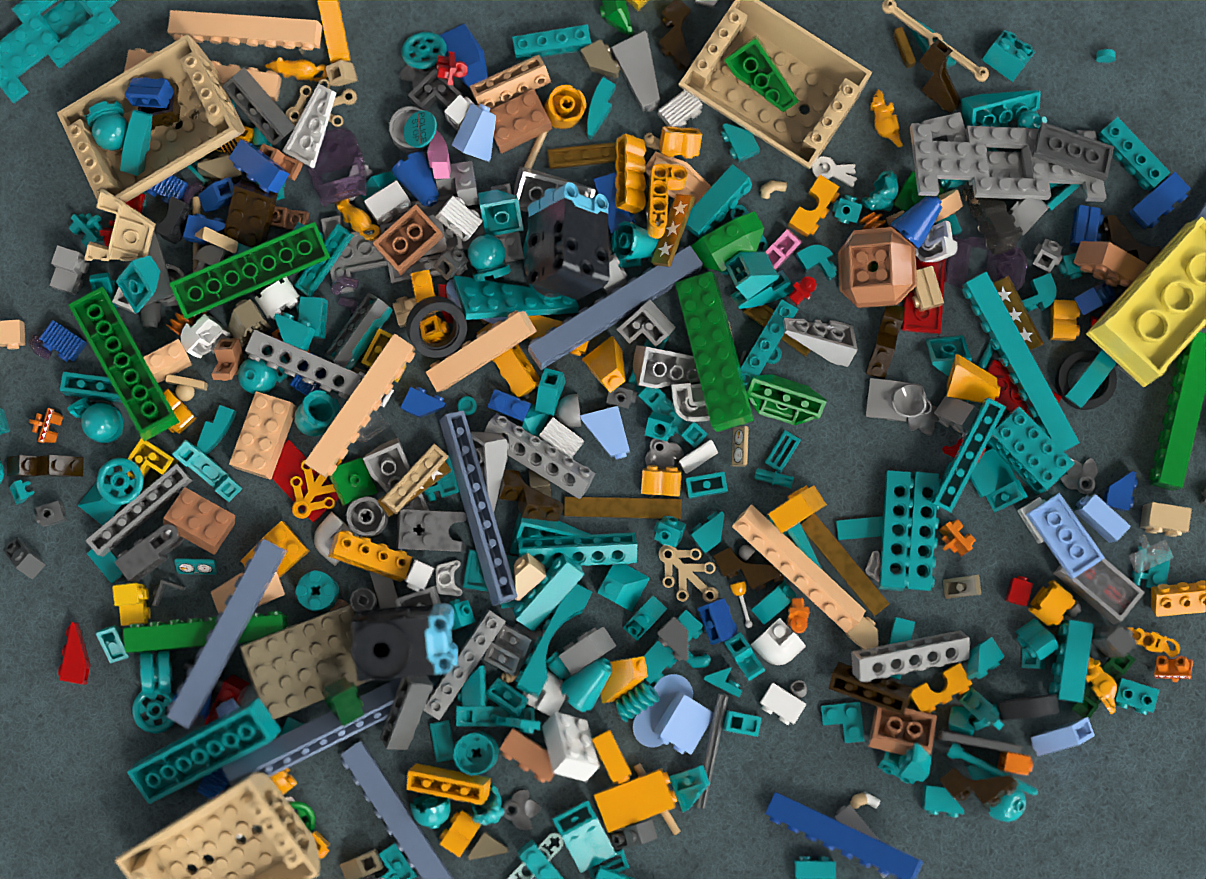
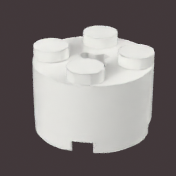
(277, 298)

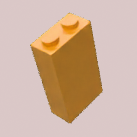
(635, 800)

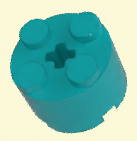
(327, 586)

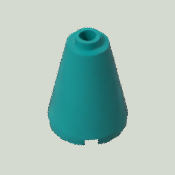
(633, 242)
(587, 684)

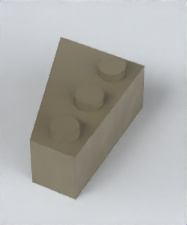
(245, 320)

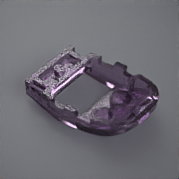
(338, 151)
(998, 266)

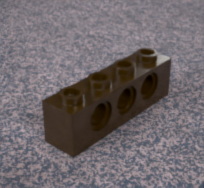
(878, 691)

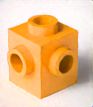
(434, 330)

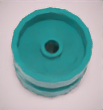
(158, 672)

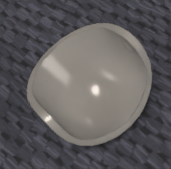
(909, 400)
(568, 411)

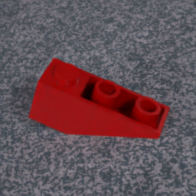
(76, 660)
(232, 688)

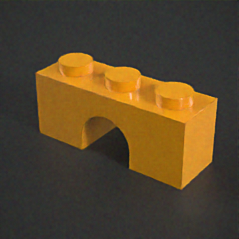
(806, 221)
(955, 681)

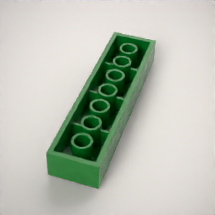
(249, 270)
(714, 351)
(123, 363)
(1182, 416)
(193, 634)

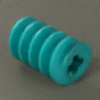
(636, 702)

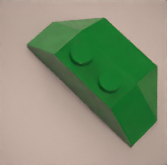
(617, 15)
(728, 240)
(785, 399)

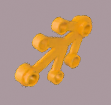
(314, 489)

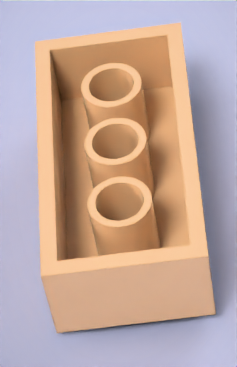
(263, 435)

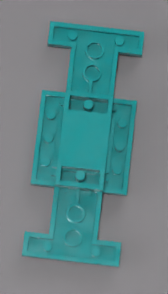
(58, 33)

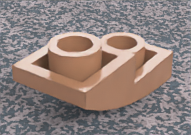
(288, 218)

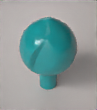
(1030, 119)

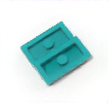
(991, 473)

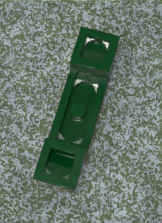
(1115, 668)

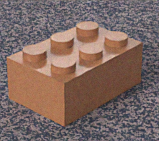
(519, 121)
(408, 239)
(1108, 263)
(200, 520)
(900, 732)
(528, 754)

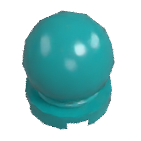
(108, 125)
(487, 256)
(316, 413)
(102, 423)

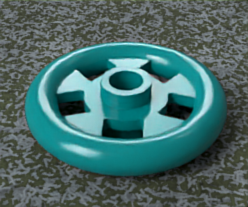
(423, 50)
(108, 469)
(149, 725)

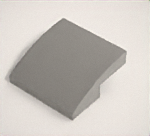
(880, 400)
(509, 650)

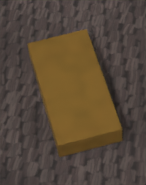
(904, 48)

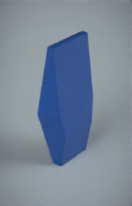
(468, 51)

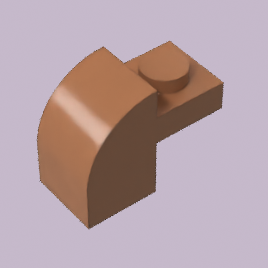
(289, 164)
(229, 359)

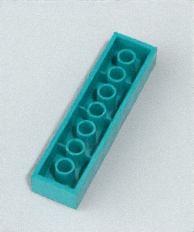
(204, 750)

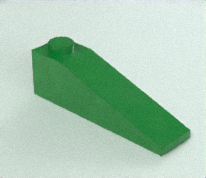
(758, 70)

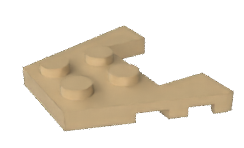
(130, 234)

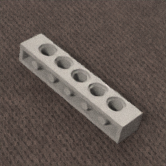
(260, 341)
(544, 462)
(139, 510)
(918, 648)
(467, 660)

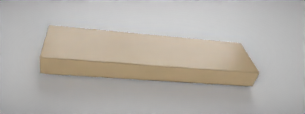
(415, 478)

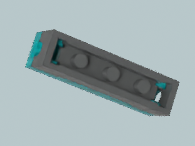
(358, 332)

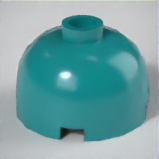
(256, 376)
(1010, 807)
(430, 811)

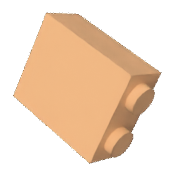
(168, 360)

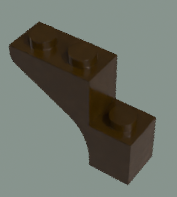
(673, 42)
(940, 85)
(1120, 237)
(885, 341)
(45, 466)
(531, 502)
(754, 574)
(987, 790)

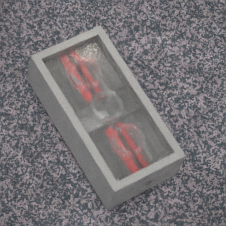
(1104, 590)

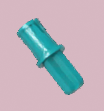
(774, 478)

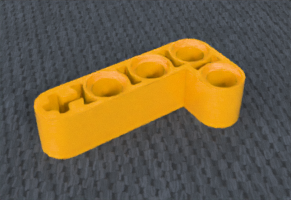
(334, 30)
(660, 201)

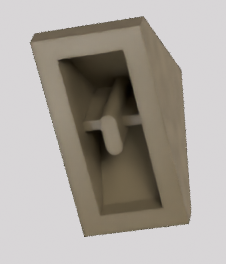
(488, 846)

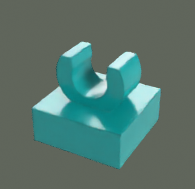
(18, 491)

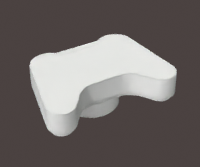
(873, 566)
(445, 578)

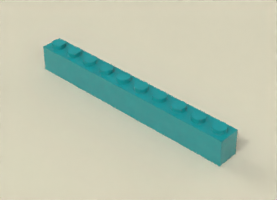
(1018, 360)

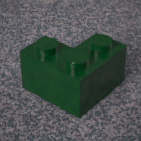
(343, 701)

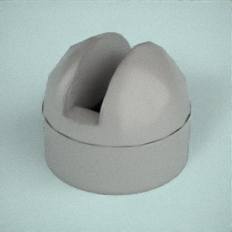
(746, 552)
(1076, 608)
(798, 689)

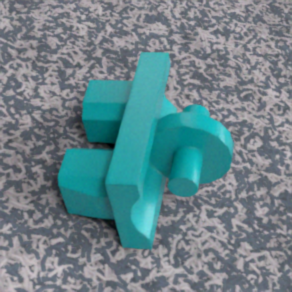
(89, 225)

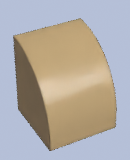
(341, 73)

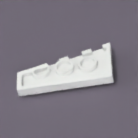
(310, 129)

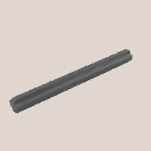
(713, 743)

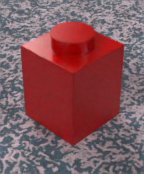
(1019, 591)

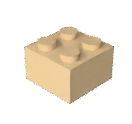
(1165, 518)

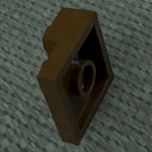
(165, 116)

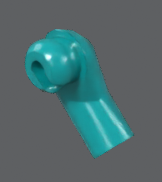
(698, 662)

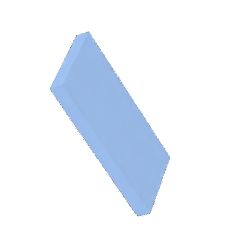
(1065, 536)

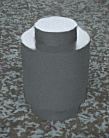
(151, 315)

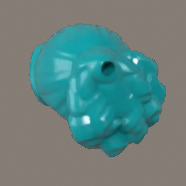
(885, 192)
(490, 810)

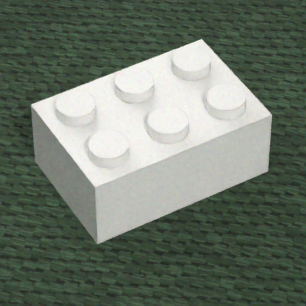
(570, 746)

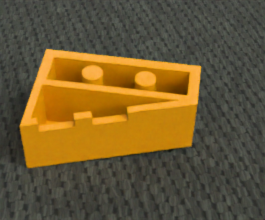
(799, 507)

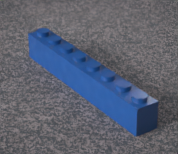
(843, 837)

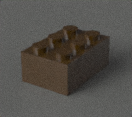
(250, 214)

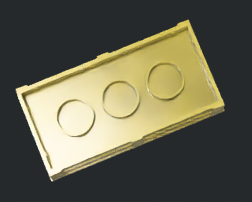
(1159, 308)

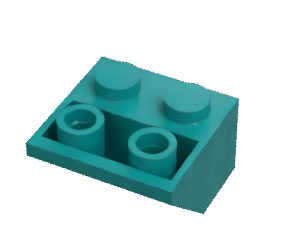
(1008, 55)
(751, 272)

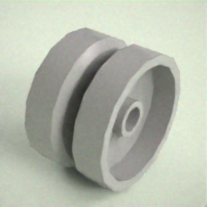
(396, 129)

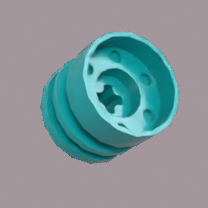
(465, 755)

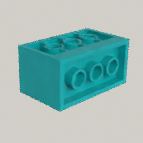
(1029, 451)

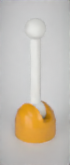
(739, 590)

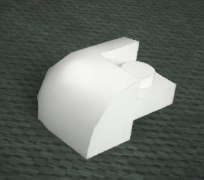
(938, 244)
(203, 336)
(689, 402)
(325, 533)
(778, 644)
(550, 698)

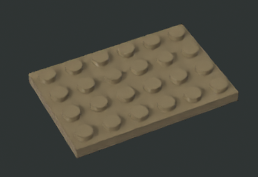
(301, 660)

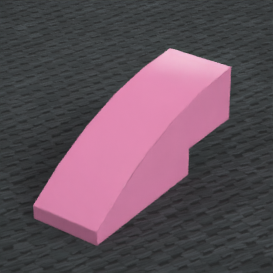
(439, 157)
(783, 248)

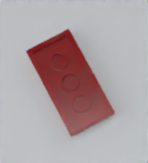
(931, 319)
(1008, 391)
(290, 466)

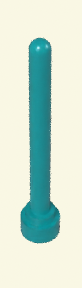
(957, 752)

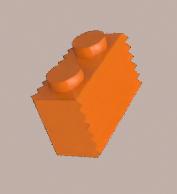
(1015, 762)

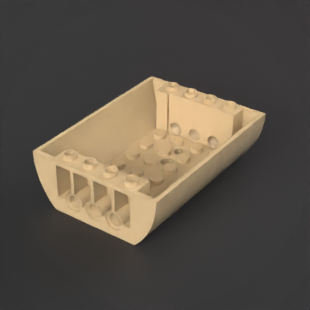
(813, 69)
(169, 147)
(278, 852)

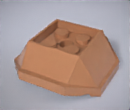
(895, 270)

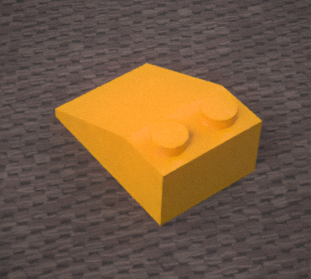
(285, 538)

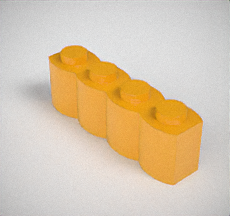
(630, 173)

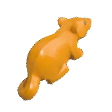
(301, 69)
(885, 123)
(358, 219)
(1154, 642)
(1103, 684)

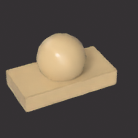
(185, 386)

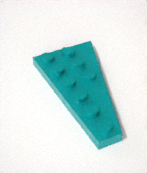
(498, 299)

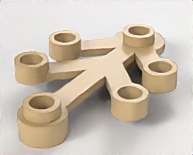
(337, 101)
(686, 571)

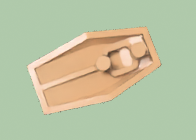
(694, 185)
(222, 592)

